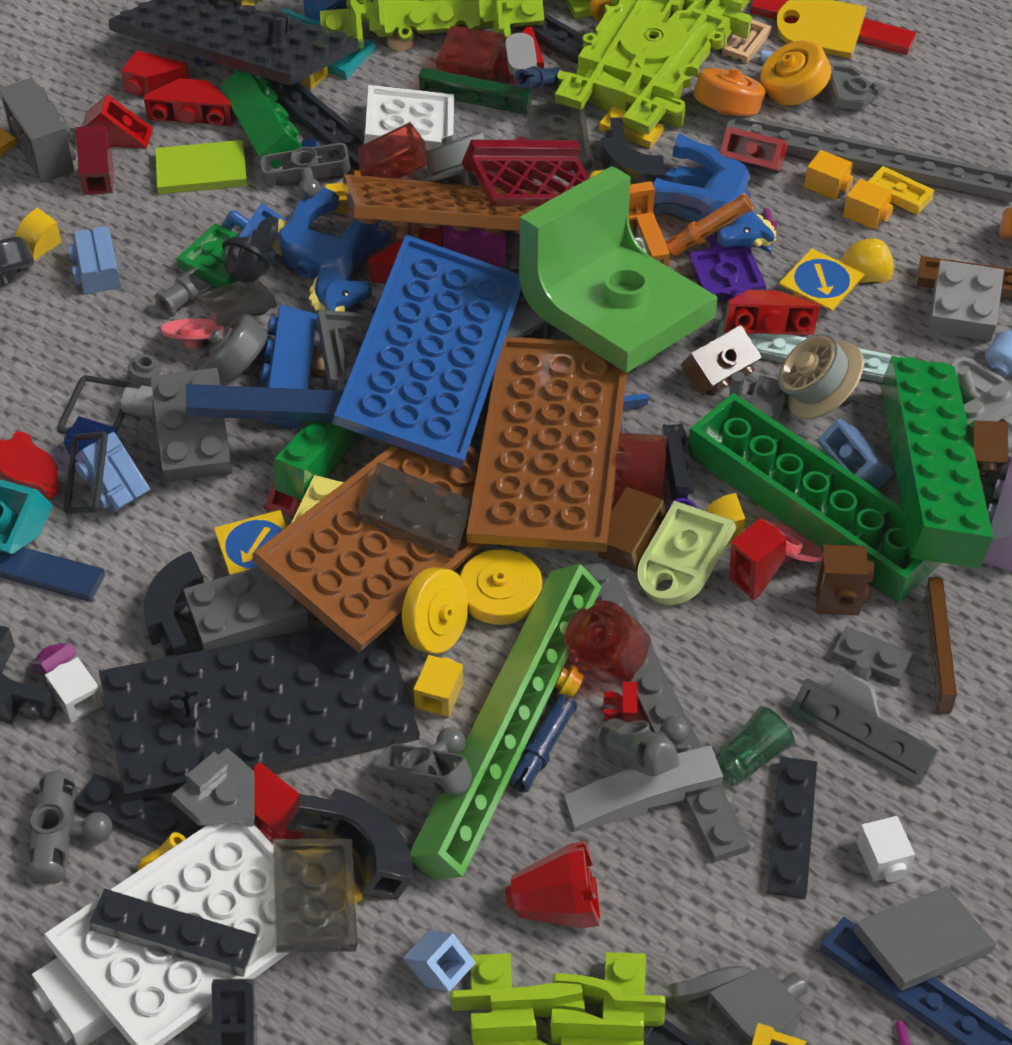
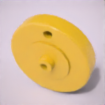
(501, 586)
(435, 610)

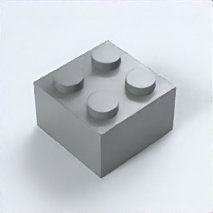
(966, 300)

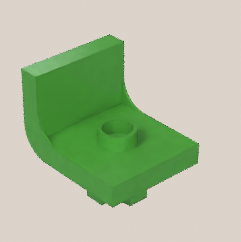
(596, 280)

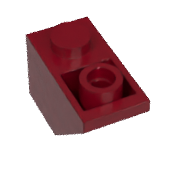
(95, 160)

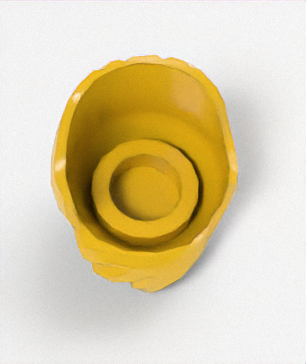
(871, 258)

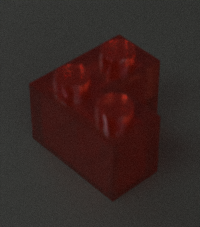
(394, 154)

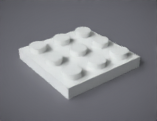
(392, 107)

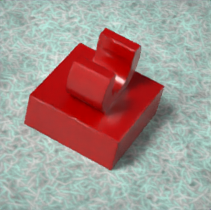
(625, 704)

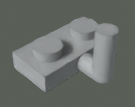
(989, 406)

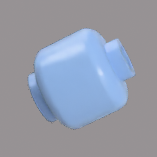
(1000, 354)

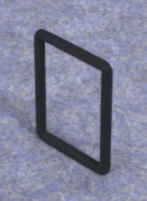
(76, 393)
(99, 477)

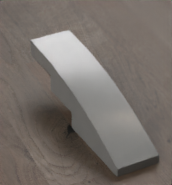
(632, 792)

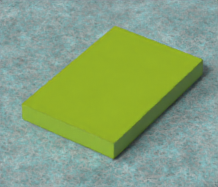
(200, 167)

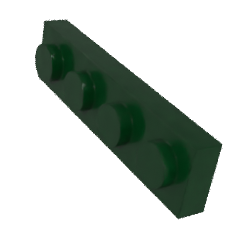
(476, 90)

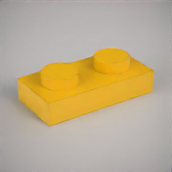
(631, 134)
(906, 192)

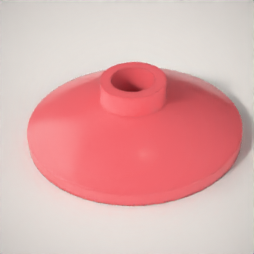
(190, 331)
(797, 545)

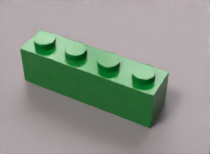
(261, 115)
(311, 453)

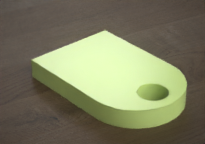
(684, 552)

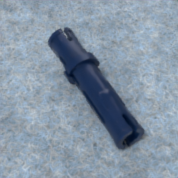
(535, 77)
(536, 754)

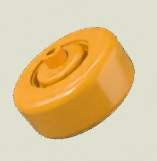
(795, 73)

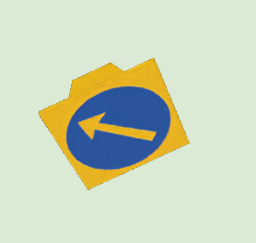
(821, 279)
(244, 537)

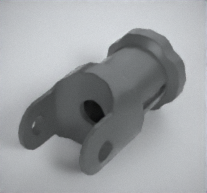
(178, 294)

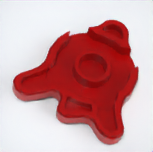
(28, 465)

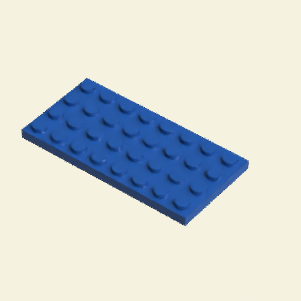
(430, 352)

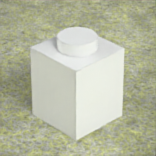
(74, 689)
(886, 849)

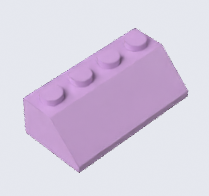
(1000, 517)

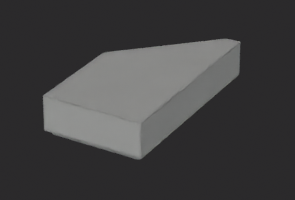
(855, 690)

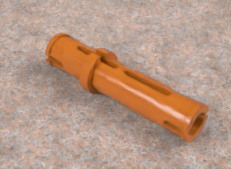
(702, 229)

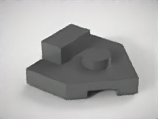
(849, 89)
(218, 791)

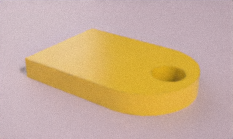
(825, 22)

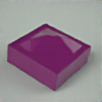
(53, 656)

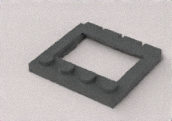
(332, 330)

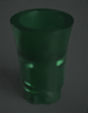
(754, 745)

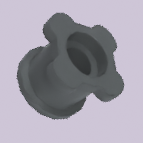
(141, 369)

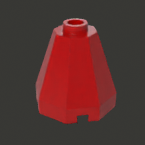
(557, 889)

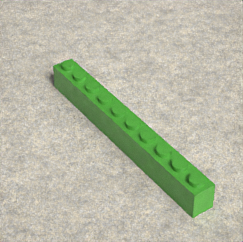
(504, 725)

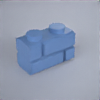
(95, 260)
(851, 450)
(121, 477)

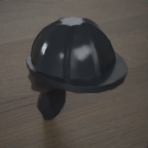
(251, 256)

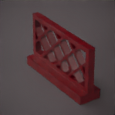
(524, 156)

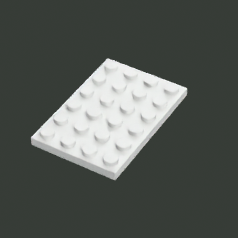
(152, 995)

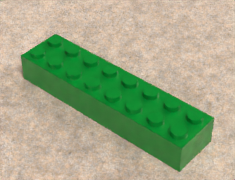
(935, 463)
(807, 490)

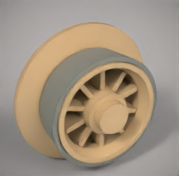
(820, 375)

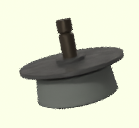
(447, 158)

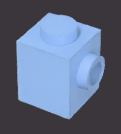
(439, 960)

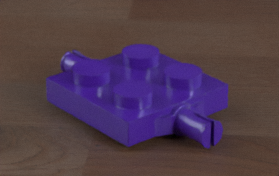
(726, 270)

